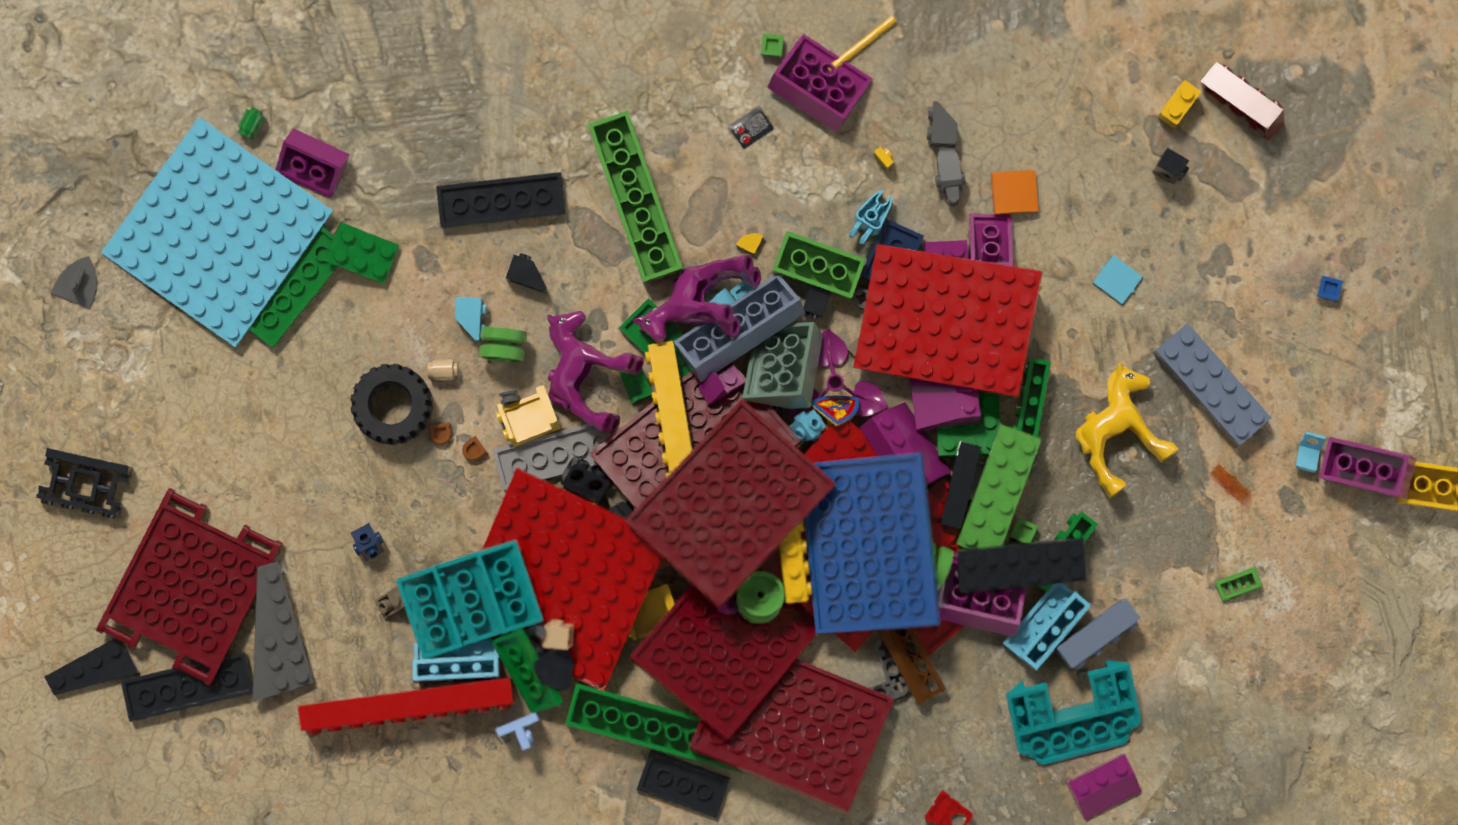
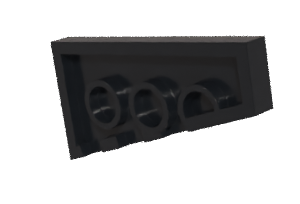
(95, 667)

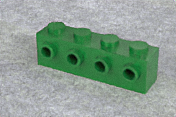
(1033, 396)
(1079, 526)

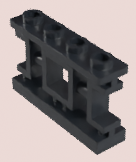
(87, 467)

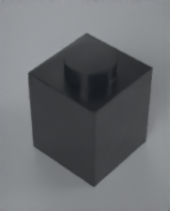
(815, 303)

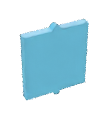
(1117, 279)

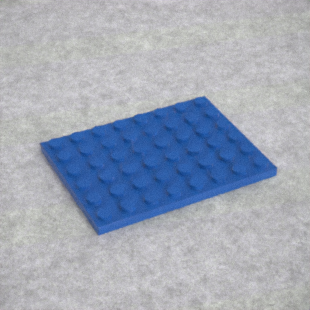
(872, 547)

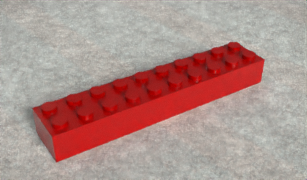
(406, 704)

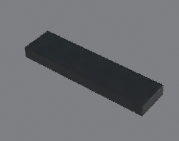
(960, 485)

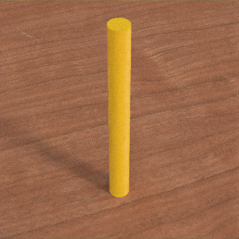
(864, 42)

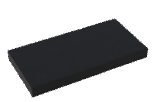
(683, 783)

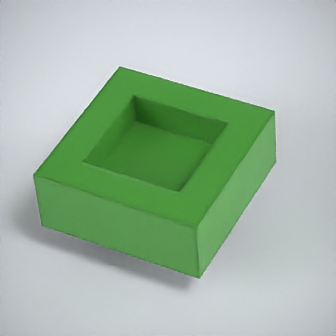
(772, 45)
(1023, 531)

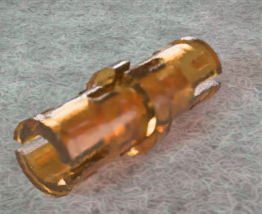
(1230, 482)

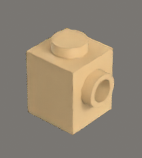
(558, 635)

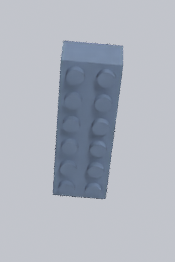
(760, 316)
(1212, 385)

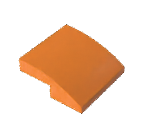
(1014, 192)

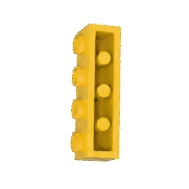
(795, 567)

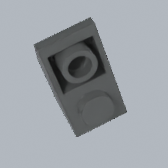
(943, 127)

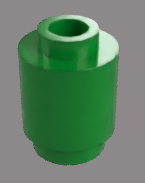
(251, 122)

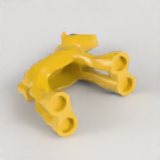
(1113, 421)

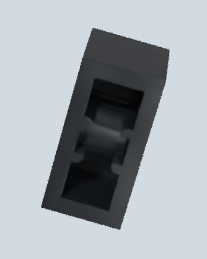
(1171, 166)

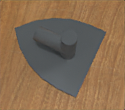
(77, 283)

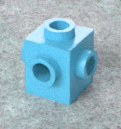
(807, 426)

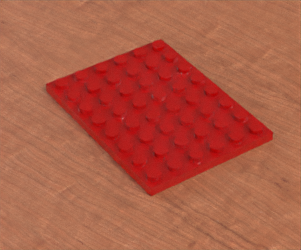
(948, 320)

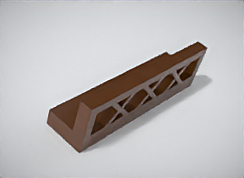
(904, 659)

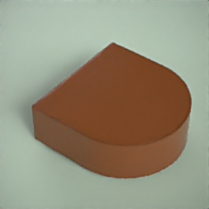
(440, 433)
(473, 449)

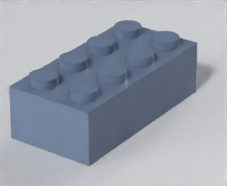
(1098, 632)

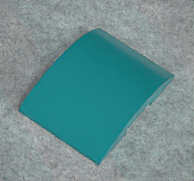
(469, 599)

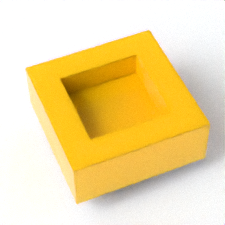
(884, 157)

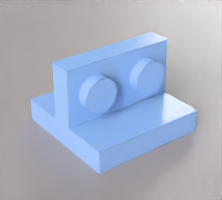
(524, 736)

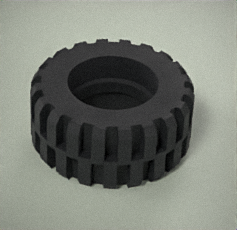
(420, 404)

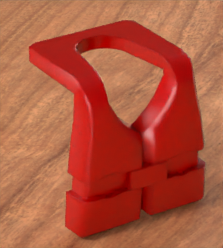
(944, 808)

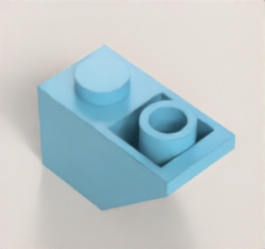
(469, 315)

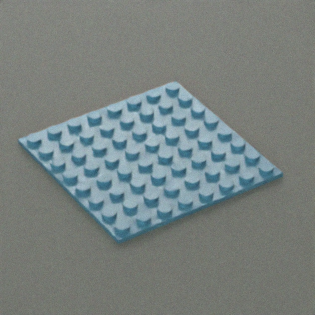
(217, 232)

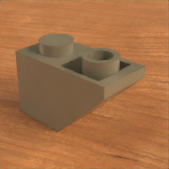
(390, 603)

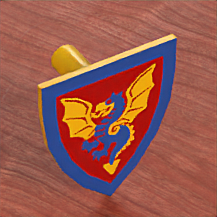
(833, 406)

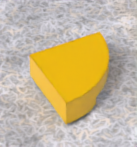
(750, 242)

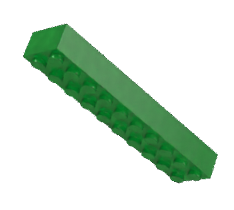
(636, 722)

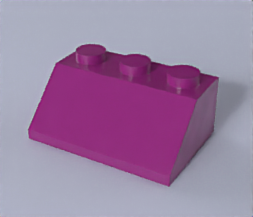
(312, 162)
(1104, 786)

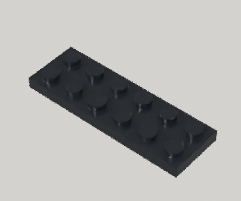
(500, 200)
(1021, 565)
(177, 690)

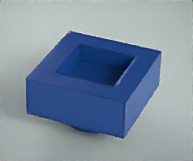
(1329, 288)

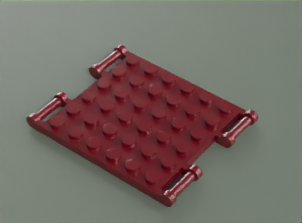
(188, 586)

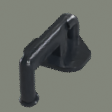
(555, 666)

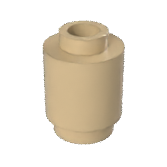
(442, 370)

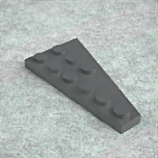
(278, 648)

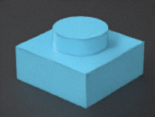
(740, 290)

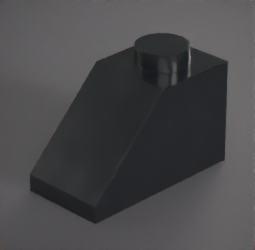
(525, 273)

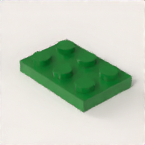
(361, 253)

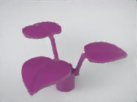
(834, 352)

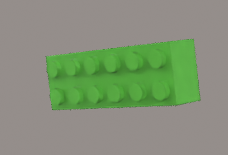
(999, 488)

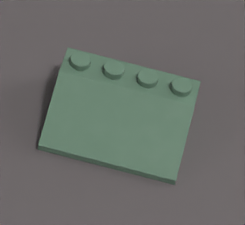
(785, 367)

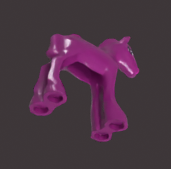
(687, 298)
(575, 366)

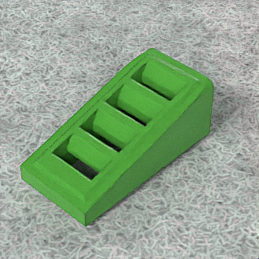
(1258, 583)

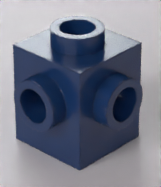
(367, 542)

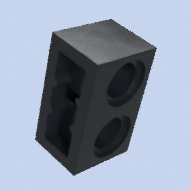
(582, 483)

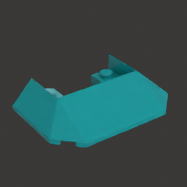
(1078, 729)

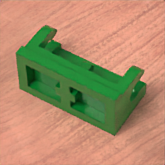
(636, 386)

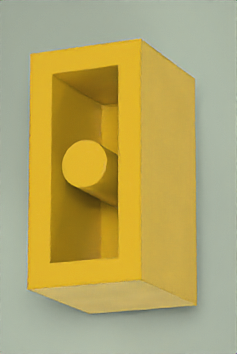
(1179, 104)

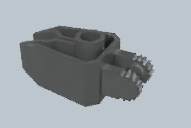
(949, 175)

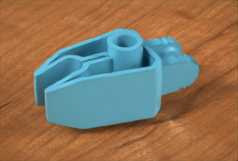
(871, 217)

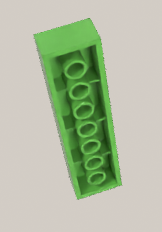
(635, 197)

